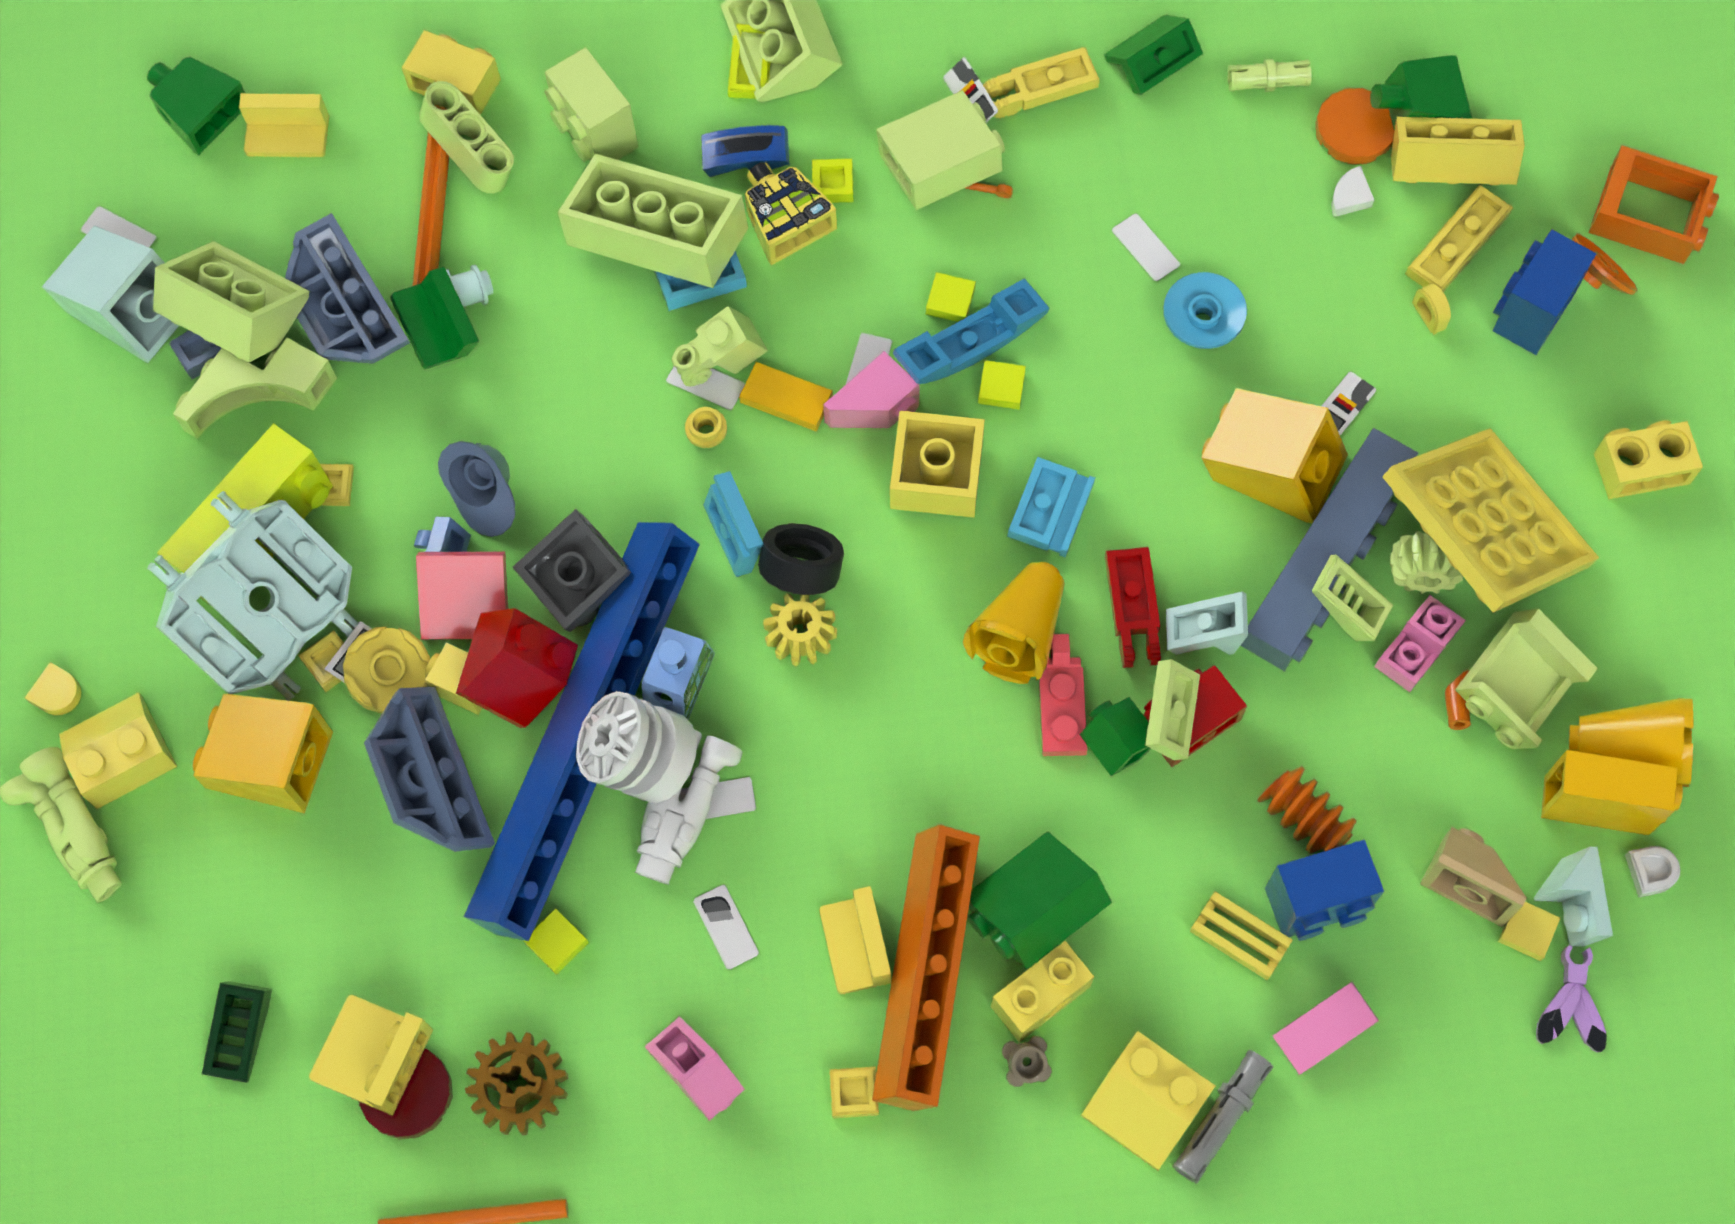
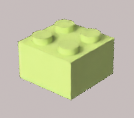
(590, 108)

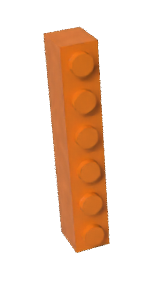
(926, 969)

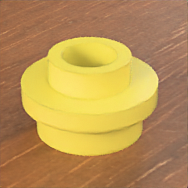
(701, 417)

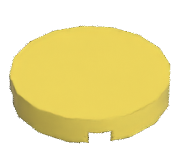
(381, 664)

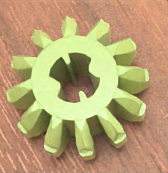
(1422, 565)

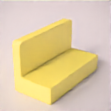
(284, 125)
(855, 943)

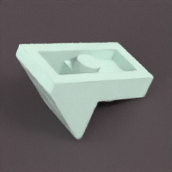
(1208, 623)
(1581, 889)

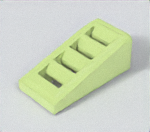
(1375, 606)

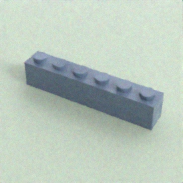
(1341, 529)

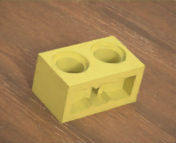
(1651, 467)

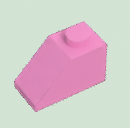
(873, 397)
(695, 1068)

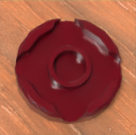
(421, 1103)

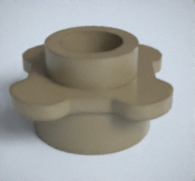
(1037, 1069)

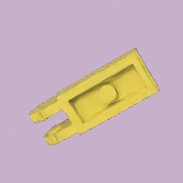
(1043, 82)

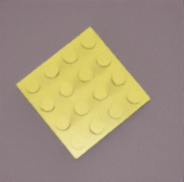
(1490, 519)

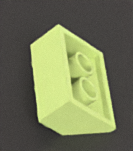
(793, 43)
(228, 300)

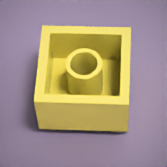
(936, 464)

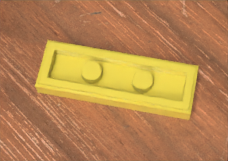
(1459, 239)

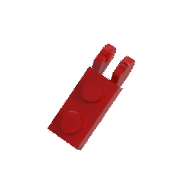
(1133, 602)

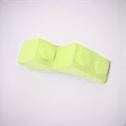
(228, 383)

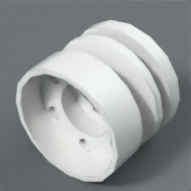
(636, 747)

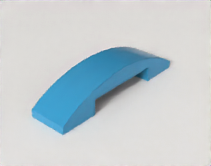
(973, 338)

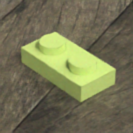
(1172, 710)

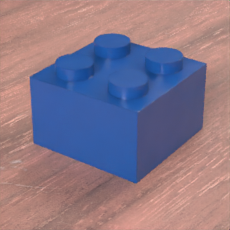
(1541, 290)
(1324, 890)

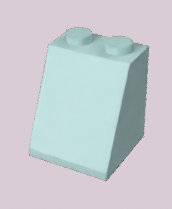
(111, 290)

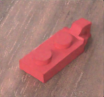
(1062, 702)

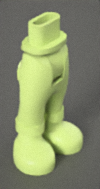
(68, 823)

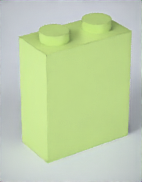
(940, 149)

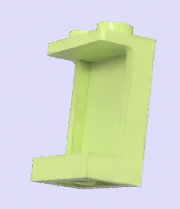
(1523, 677)

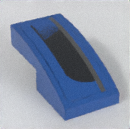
(744, 147)

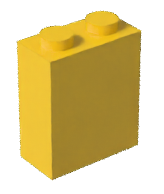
(1610, 792)

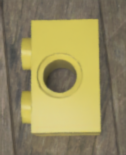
(1042, 991)

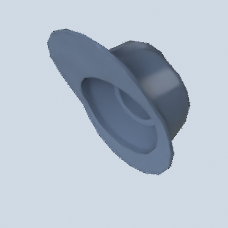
(479, 486)

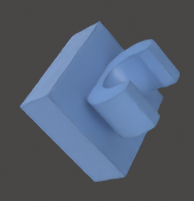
(444, 537)

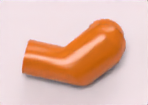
(1457, 712)

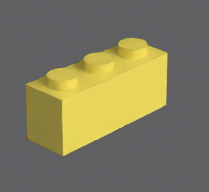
(1457, 150)

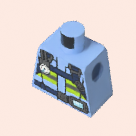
(677, 670)

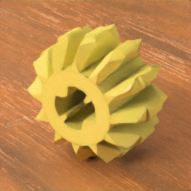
(788, 640)

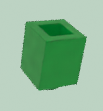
(1117, 735)

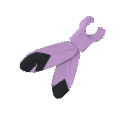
(1575, 1002)

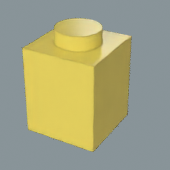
(444, 674)

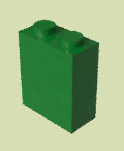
(1036, 900)

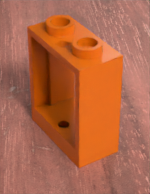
(1664, 177)

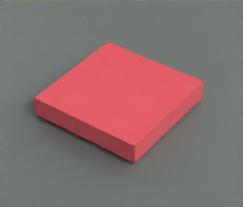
(457, 589)

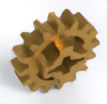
(512, 1103)

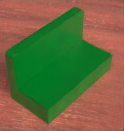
(1156, 52)
(435, 320)

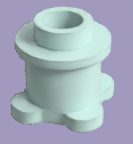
(472, 286)

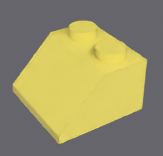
(115, 751)
(1147, 1100)

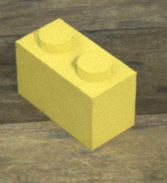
(444, 59)

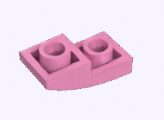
(1419, 643)
(1325, 1028)

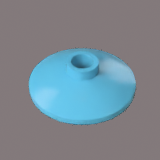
(1209, 295)

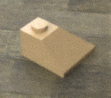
(1474, 877)

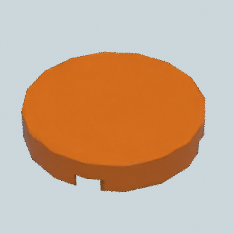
(1353, 128)

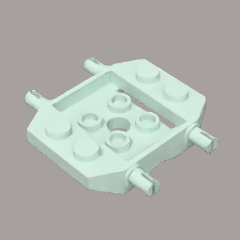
(228, 575)

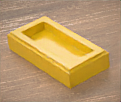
(785, 396)

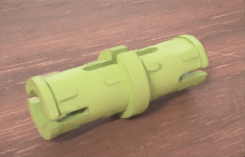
(1269, 75)

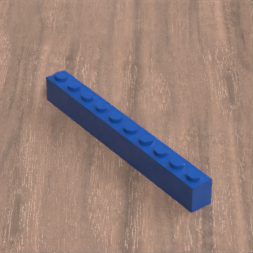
(554, 788)

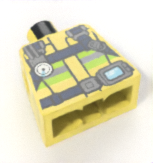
(786, 211)

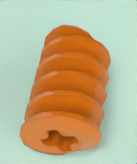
(1308, 812)

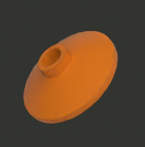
(1605, 270)

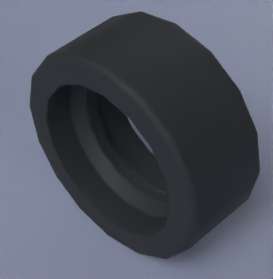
(791, 541)

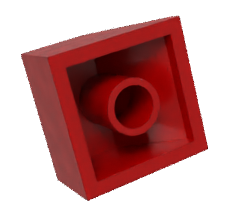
(515, 666)

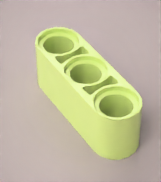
(464, 119)

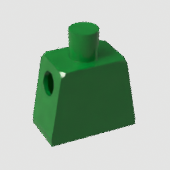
(1423, 89)
(195, 100)

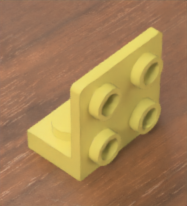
(371, 1053)

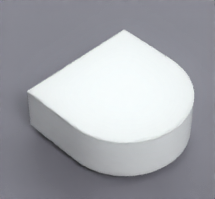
(1652, 869)

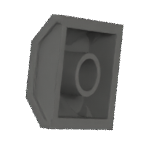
(573, 571)

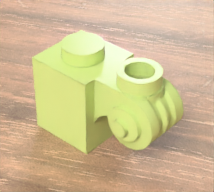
(723, 341)

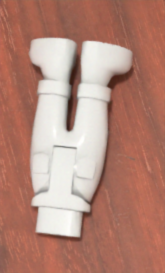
(674, 825)

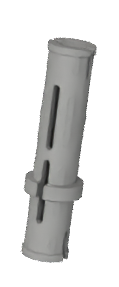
(1233, 1100)

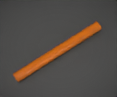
(491, 1215)

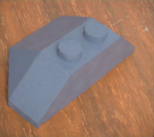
(344, 307)
(425, 772)

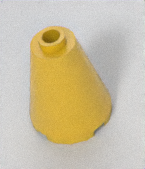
(1019, 625)
(1642, 733)

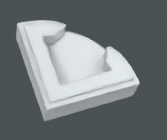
(1351, 193)

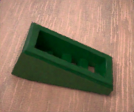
(252, 1034)

